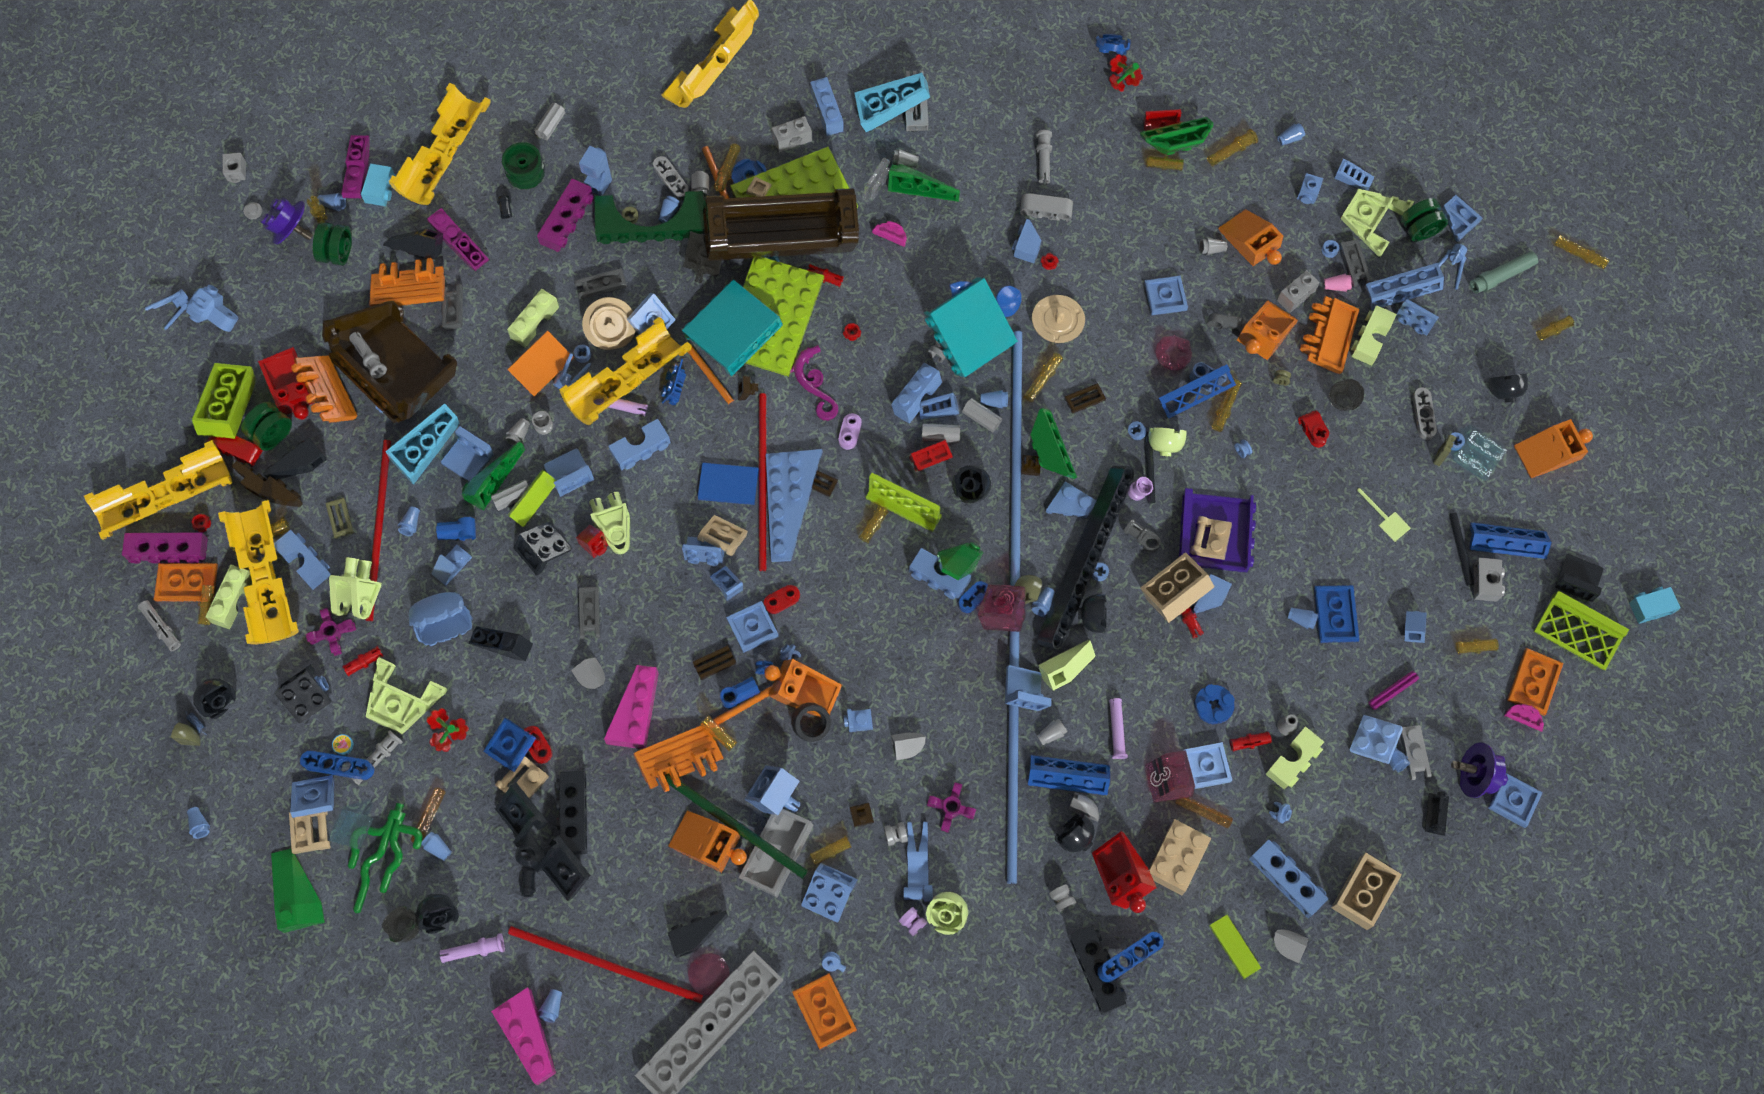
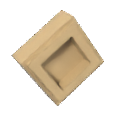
(758, 188)

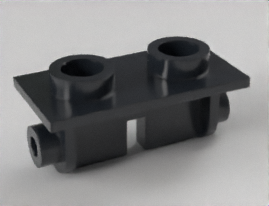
(1437, 813)

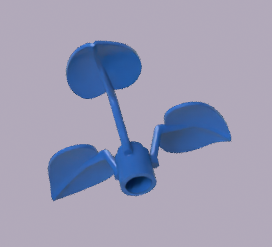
(1007, 297)

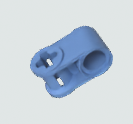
(1205, 369)

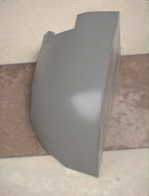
(589, 673)
(907, 744)
(1085, 805)
(1290, 944)

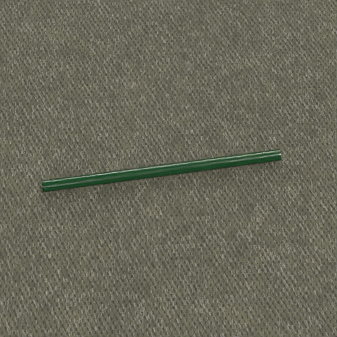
(740, 828)

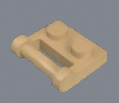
(724, 531)
(1217, 539)
(530, 780)
(302, 833)

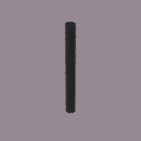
(1150, 468)
(1461, 549)

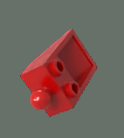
(283, 385)
(1123, 873)

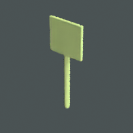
(1393, 525)

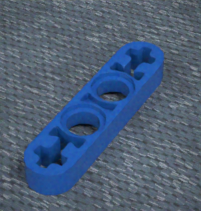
(336, 767)
(1130, 956)

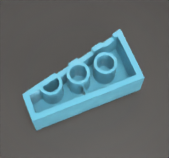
(890, 99)
(422, 444)

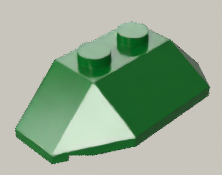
(1178, 136)
(1050, 445)

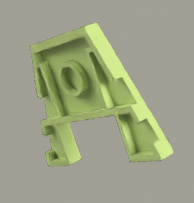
(1366, 213)
(395, 707)

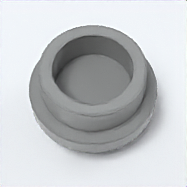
(252, 210)

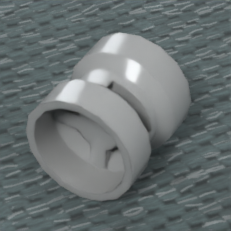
(937, 349)
(539, 420)
(891, 836)
(1062, 896)

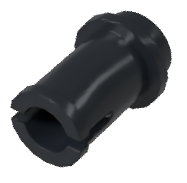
(504, 204)
(528, 883)

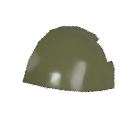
(1032, 587)
(185, 735)

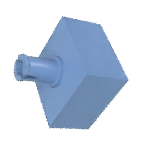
(773, 791)

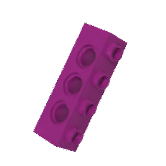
(574, 192)
(136, 542)

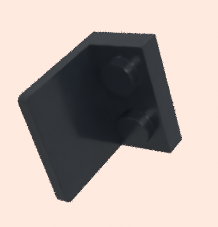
(540, 546)
(1580, 578)
(302, 695)

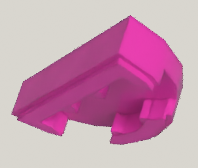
(891, 232)
(1526, 715)

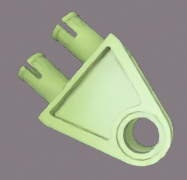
(612, 522)
(353, 589)

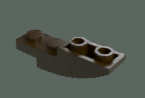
(267, 489)

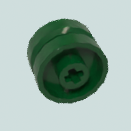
(523, 165)
(1424, 219)
(332, 243)
(266, 426)

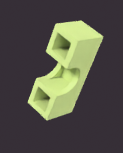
(525, 325)
(1367, 347)
(223, 608)
(1306, 746)

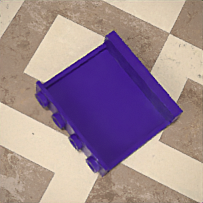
(1220, 508)

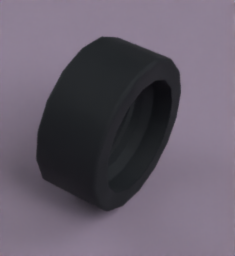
(821, 732)

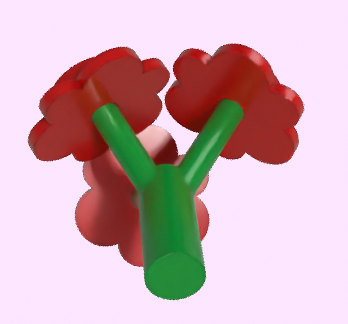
(1131, 76)
(456, 729)

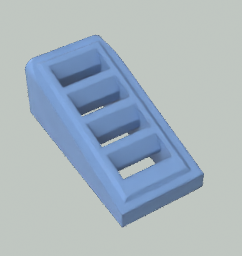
(1346, 178)
(947, 411)

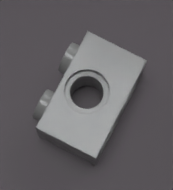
(792, 134)
(1298, 291)
(1482, 588)

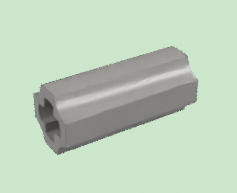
(549, 121)
(982, 415)
(940, 432)
(509, 495)

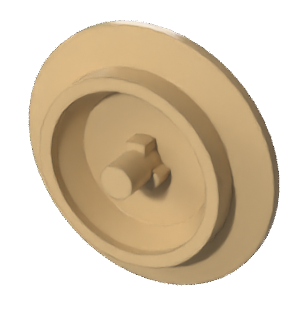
(1058, 318)
(607, 323)

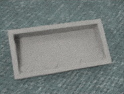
(786, 833)

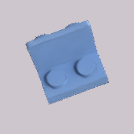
(1416, 317)
(467, 455)
(569, 472)
(702, 551)
(1024, 689)
(828, 892)

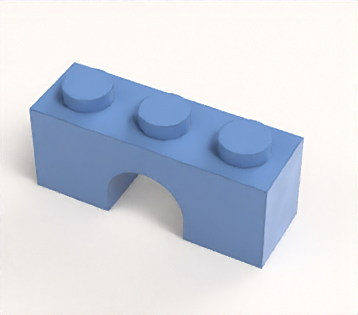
(827, 105)
(596, 166)
(908, 401)
(627, 454)
(293, 547)
(923, 568)

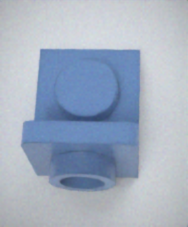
(858, 720)

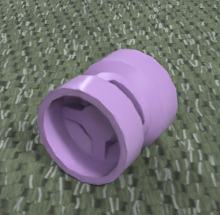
(1140, 488)
(909, 917)

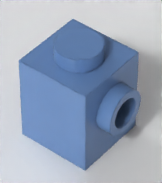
(1310, 189)
(1415, 626)

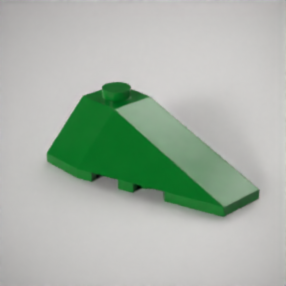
(912, 182)
(491, 478)
(959, 560)
(294, 897)

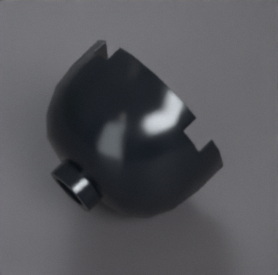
(1509, 387)
(971, 484)
(1094, 613)
(211, 696)
(1077, 834)
(432, 910)

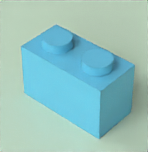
(377, 186)
(1654, 605)

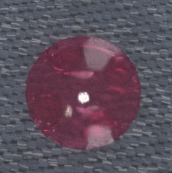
(1173, 352)
(708, 973)

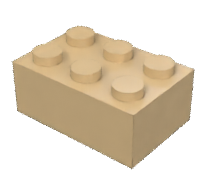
(1177, 587)
(1178, 857)
(1366, 891)

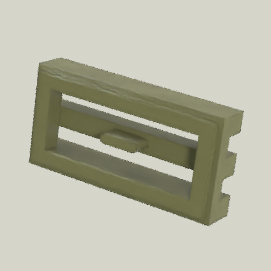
(1444, 450)
(343, 532)

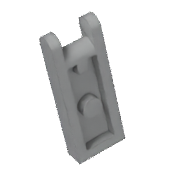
(1415, 751)

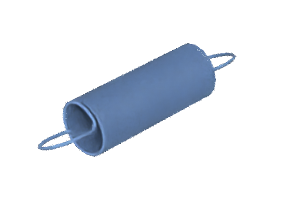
(195, 722)

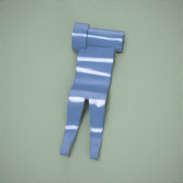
(918, 867)

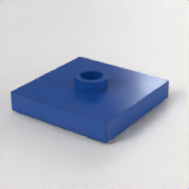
(509, 744)

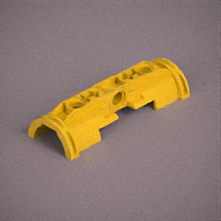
(733, 32)
(453, 109)
(651, 343)
(112, 503)
(240, 529)

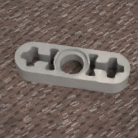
(670, 170)
(1421, 422)

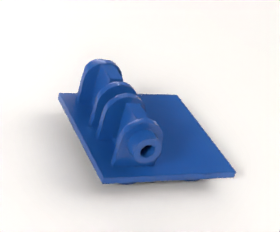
(675, 380)

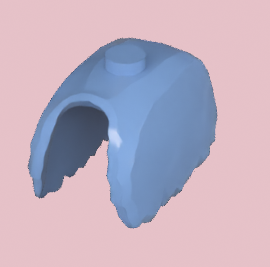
(440, 618)

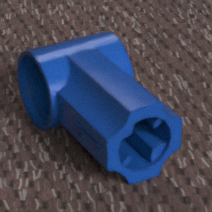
(460, 529)
(741, 692)

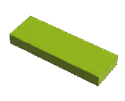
(532, 498)
(1235, 946)

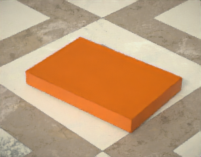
(540, 363)
(184, 580)
(1535, 681)
(824, 1011)

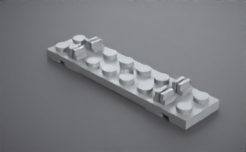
(725, 1009)

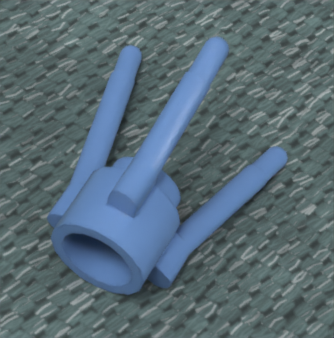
(1456, 255)
(178, 299)
(564, 378)

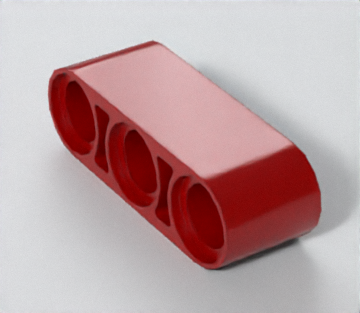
(239, 448)

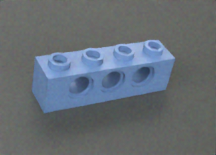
(1291, 890)

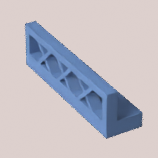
(1404, 285)

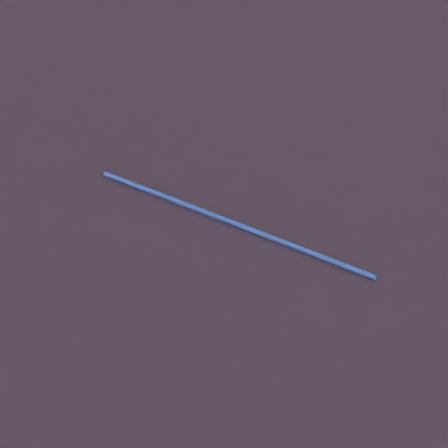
(1012, 820)

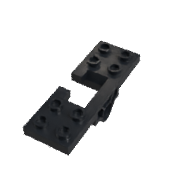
(559, 862)

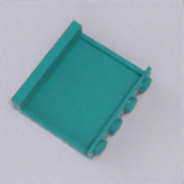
(732, 327)
(971, 328)

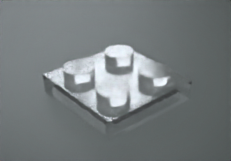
(878, 178)

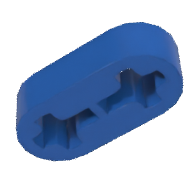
(977, 600)

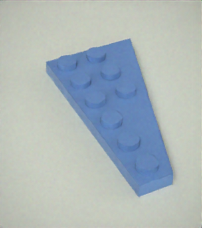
(789, 489)

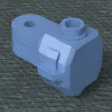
(208, 305)

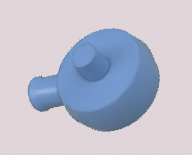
(832, 962)

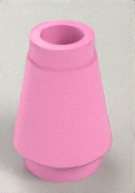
(1338, 283)

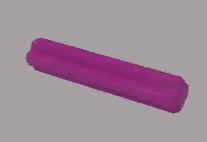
(1393, 690)

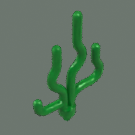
(389, 833)

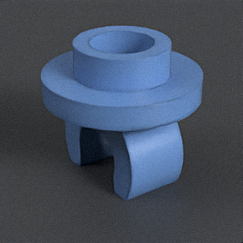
(787, 651)
(1283, 814)

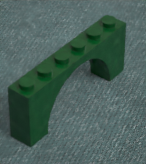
(613, 227)

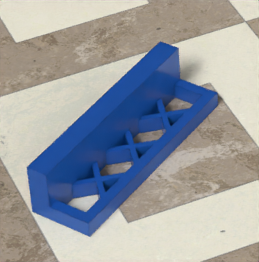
(1193, 385)
(1509, 540)
(1069, 777)

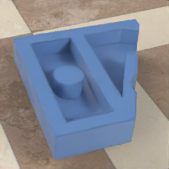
(1460, 217)
(1071, 502)

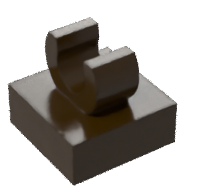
(746, 388)
(1030, 465)
(861, 815)

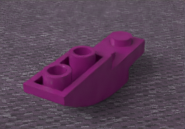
(357, 166)
(457, 240)

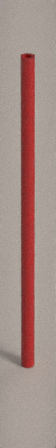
(762, 482)
(379, 517)
(605, 964)

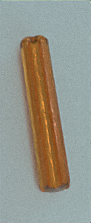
(430, 811)
(1205, 811)

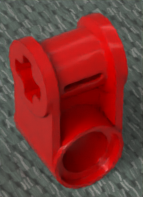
(1313, 426)

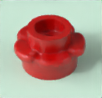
(1049, 265)
(849, 328)
(198, 519)

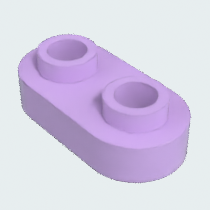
(850, 430)

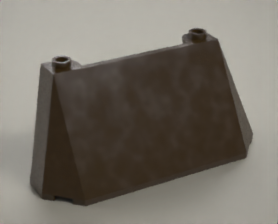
(412, 367)

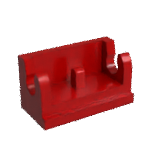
(1162, 118)
(931, 455)

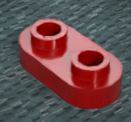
(783, 601)
(538, 745)

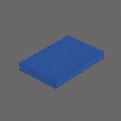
(728, 483)
(1336, 614)

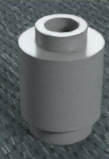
(700, 182)

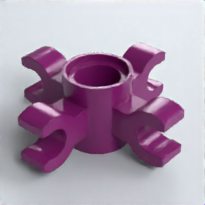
(316, 636)
(967, 812)

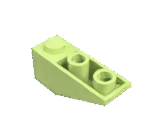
(1066, 665)

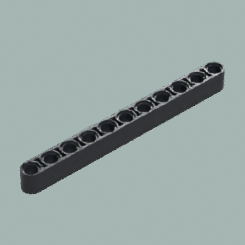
(1086, 557)

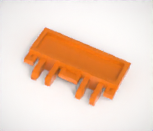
(411, 286)
(1335, 333)
(324, 388)
(676, 757)

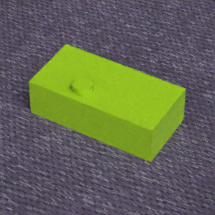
(224, 400)

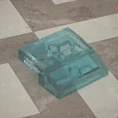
(1478, 448)

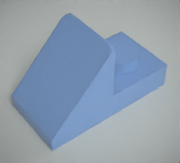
(450, 565)
(727, 583)

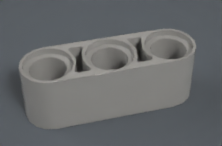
(1046, 206)

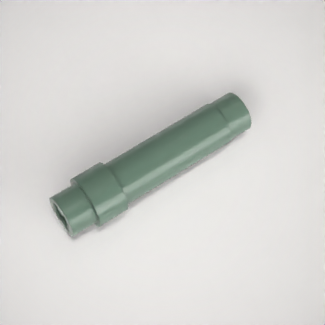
(1489, 279)

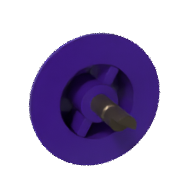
(283, 219)
(1481, 771)

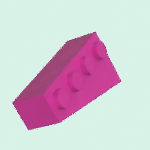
(634, 712)
(525, 1033)

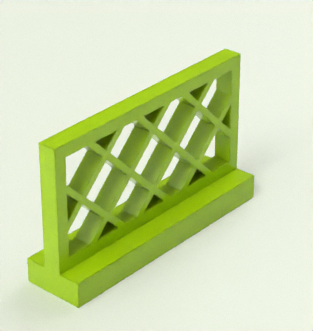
(903, 502)
(1587, 615)

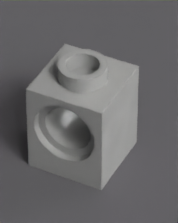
(233, 161)

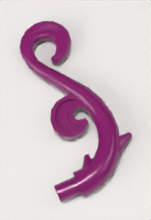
(811, 386)

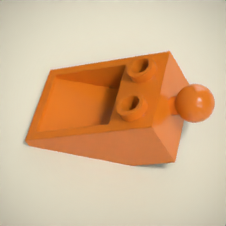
(1253, 238)
(1266, 330)
(1553, 448)
(805, 686)
(704, 839)

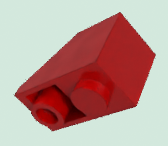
(593, 541)

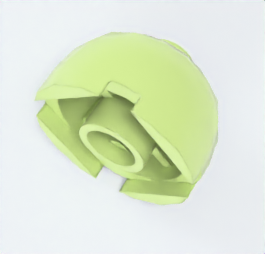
(1166, 440)
(947, 913)

